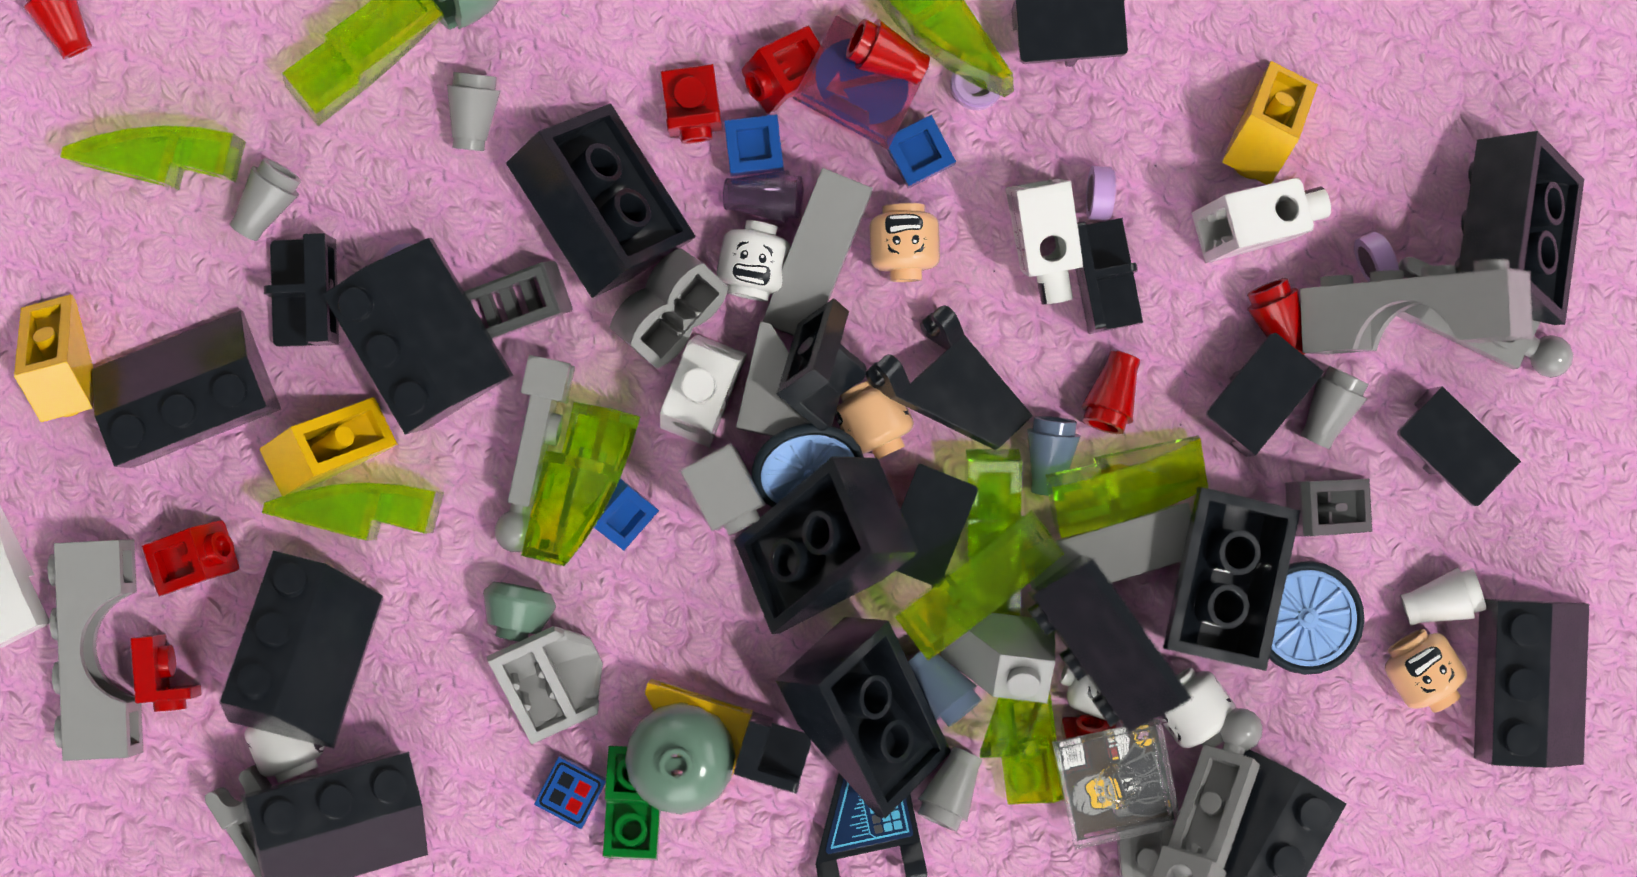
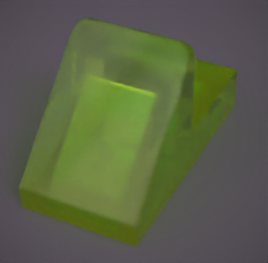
(1023, 738)

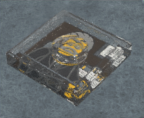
(1116, 784)

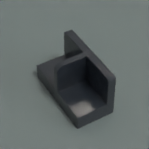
(1069, 30)
(1107, 277)
(298, 279)
(819, 366)
(1263, 394)
(1457, 446)
(935, 516)
(772, 754)

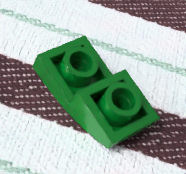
(629, 821)

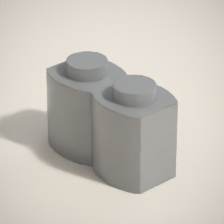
(675, 300)

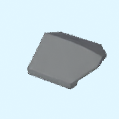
(550, 680)

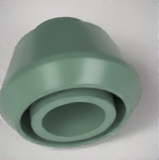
(517, 609)

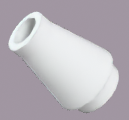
(1446, 598)

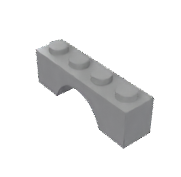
(1477, 306)
(95, 714)

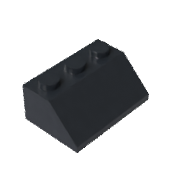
(599, 198)
(1525, 212)
(417, 335)
(181, 391)
(1231, 579)
(1106, 645)
(301, 651)
(1531, 683)
(339, 820)
(1281, 824)

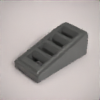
(552, 289)

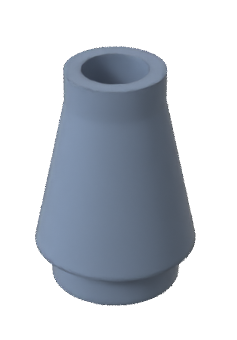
(1050, 448)
(945, 688)

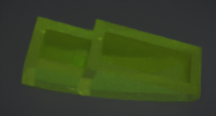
(954, 39)
(358, 54)
(160, 153)
(578, 481)
(1125, 485)
(996, 504)
(360, 508)
(979, 585)

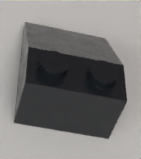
(825, 541)
(866, 711)

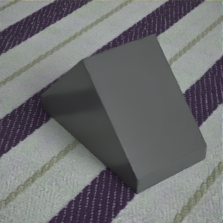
(1331, 506)

